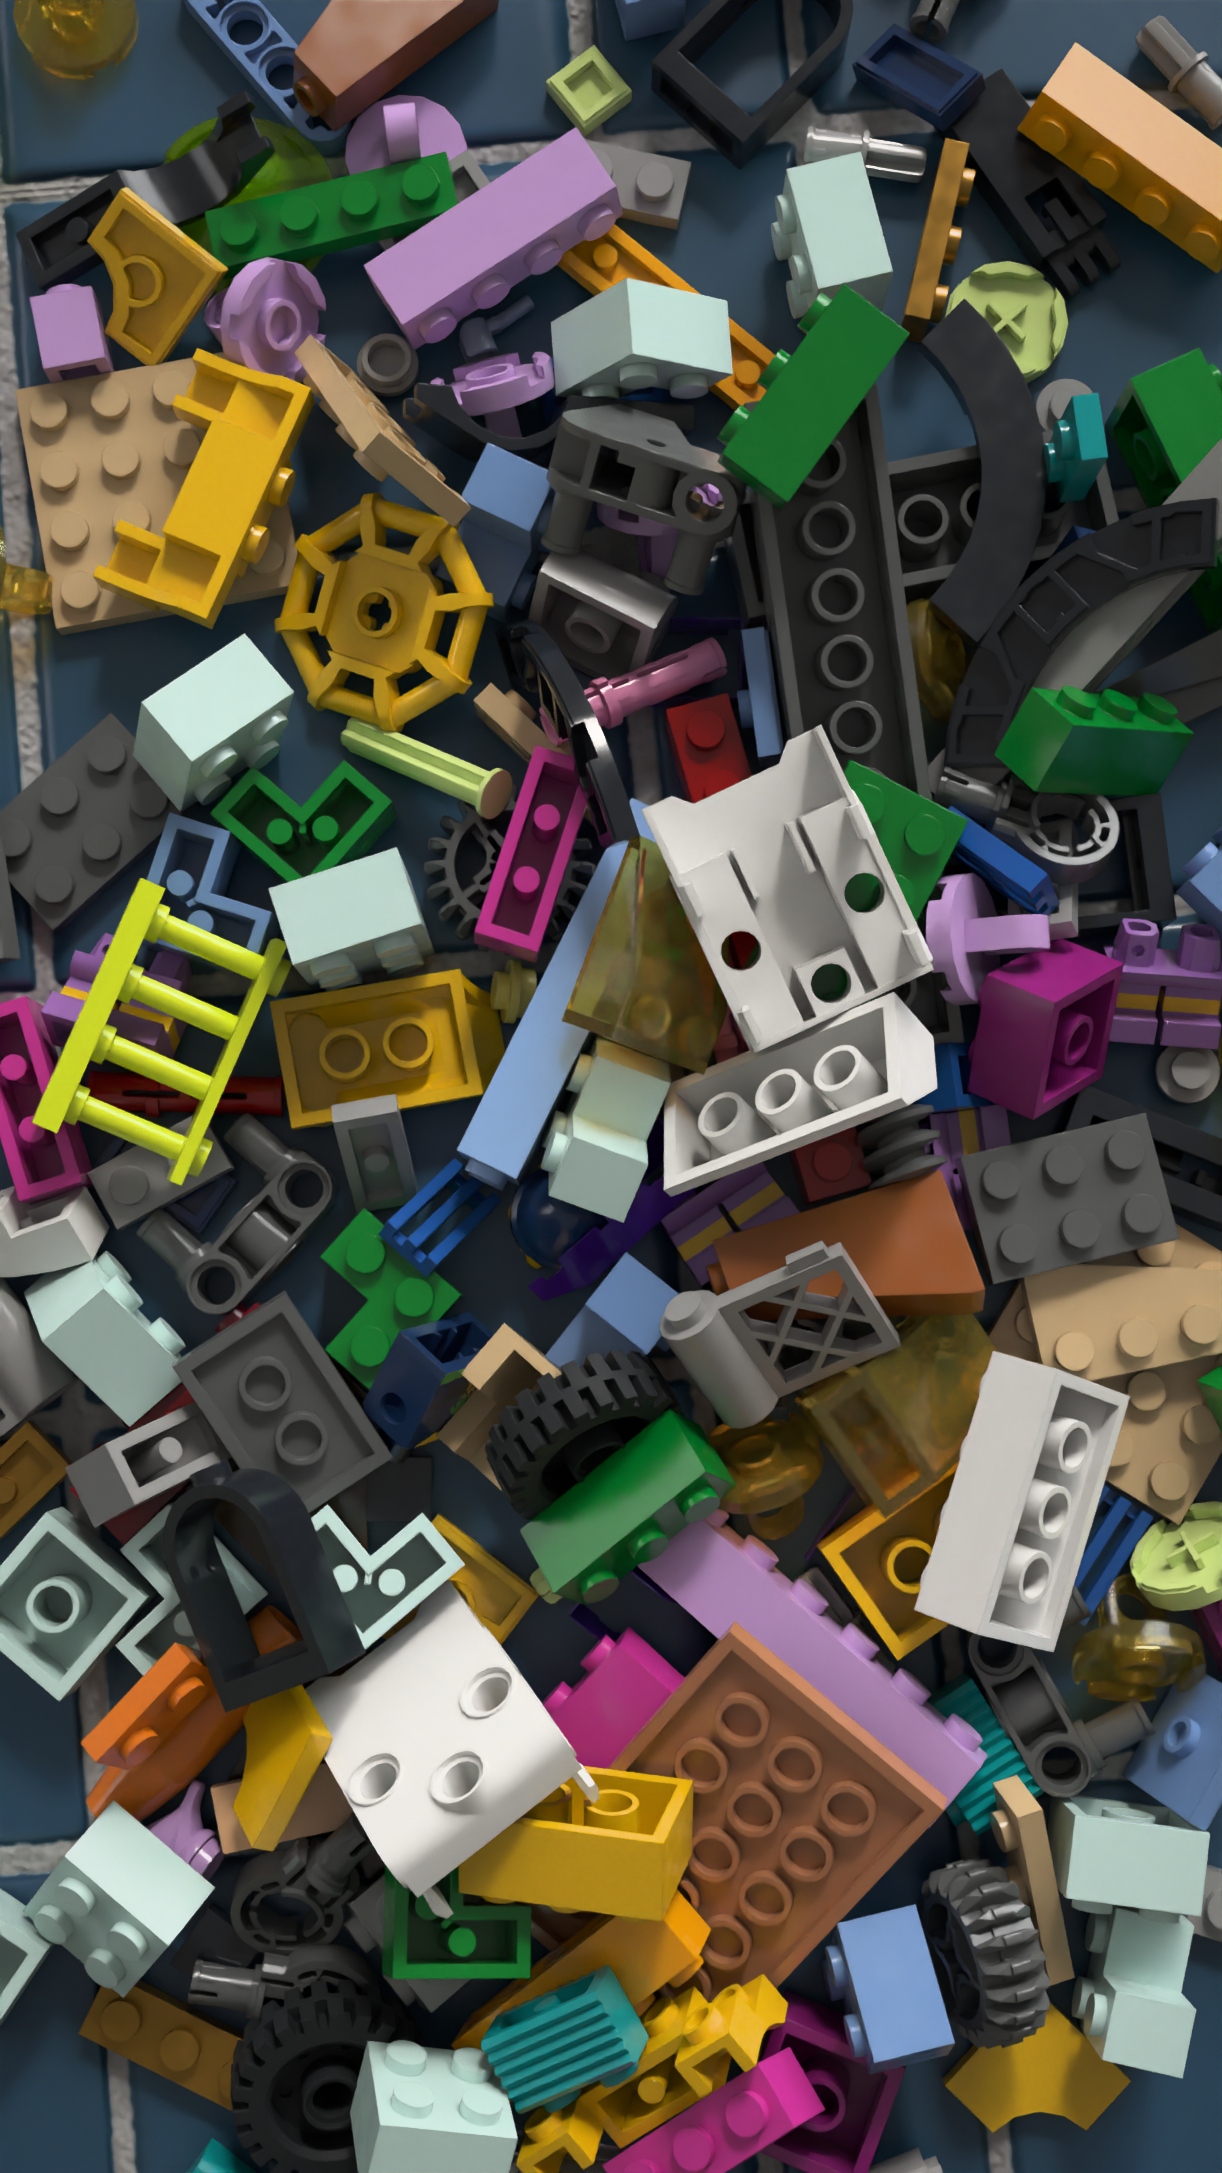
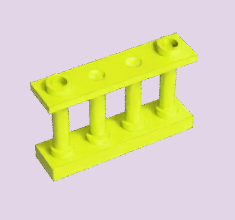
(123, 980)

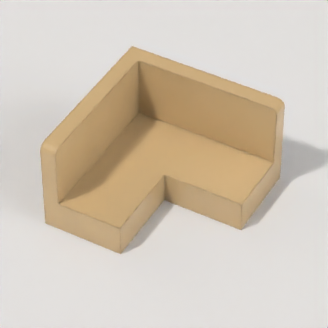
(499, 1374)

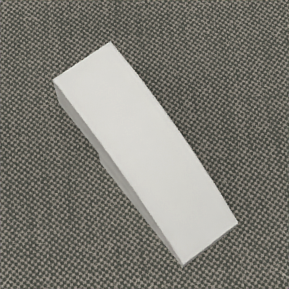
(48, 1233)

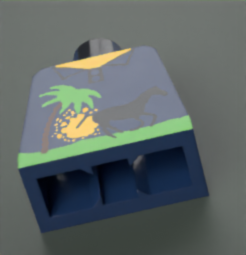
(423, 1381)

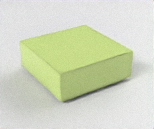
(589, 90)

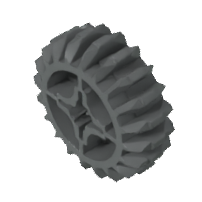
(464, 901)
(984, 1953)

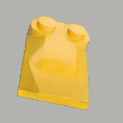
(406, 1037)

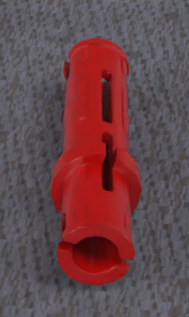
(264, 1095)

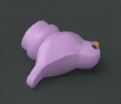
(185, 1833)

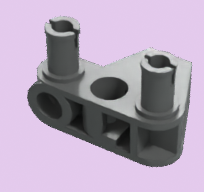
(649, 478)

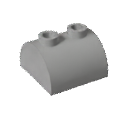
(600, 613)

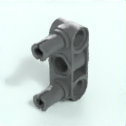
(260, 1236)
(1039, 1719)

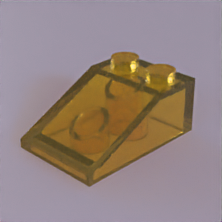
(646, 970)

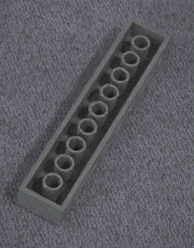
(845, 634)

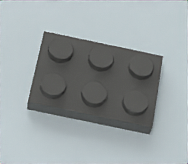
(83, 824)
(1066, 1199)
(283, 1403)

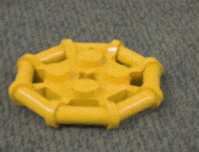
(415, 619)

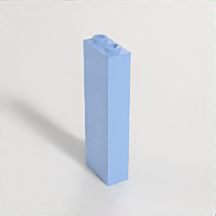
(543, 1049)

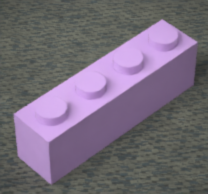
(495, 239)

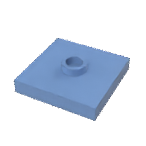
(759, 703)
(1184, 1756)

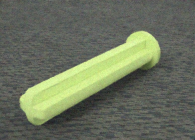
(430, 766)

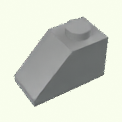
(145, 1463)

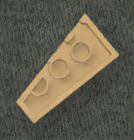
(378, 440)
(1122, 1317)

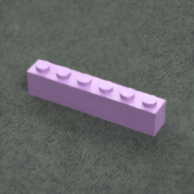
(735, 1580)

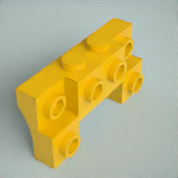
(225, 497)
(679, 2066)

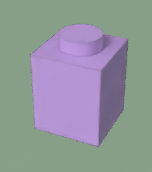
(71, 333)

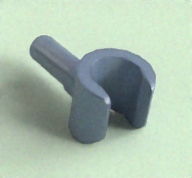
(477, 333)

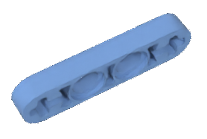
(259, 59)

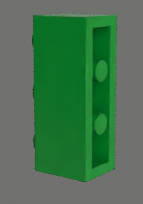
(809, 394)
(1093, 742)
(628, 1509)

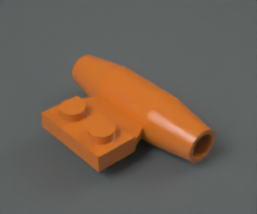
(170, 1725)

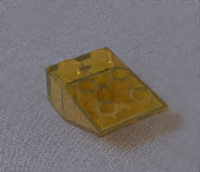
(905, 1412)

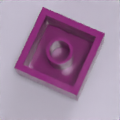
(1043, 1027)
(854, 2102)

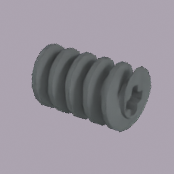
(899, 1146)

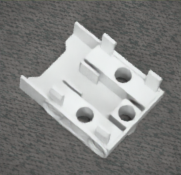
(777, 865)
(440, 1743)

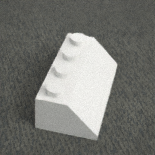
(795, 1092)
(1021, 1502)

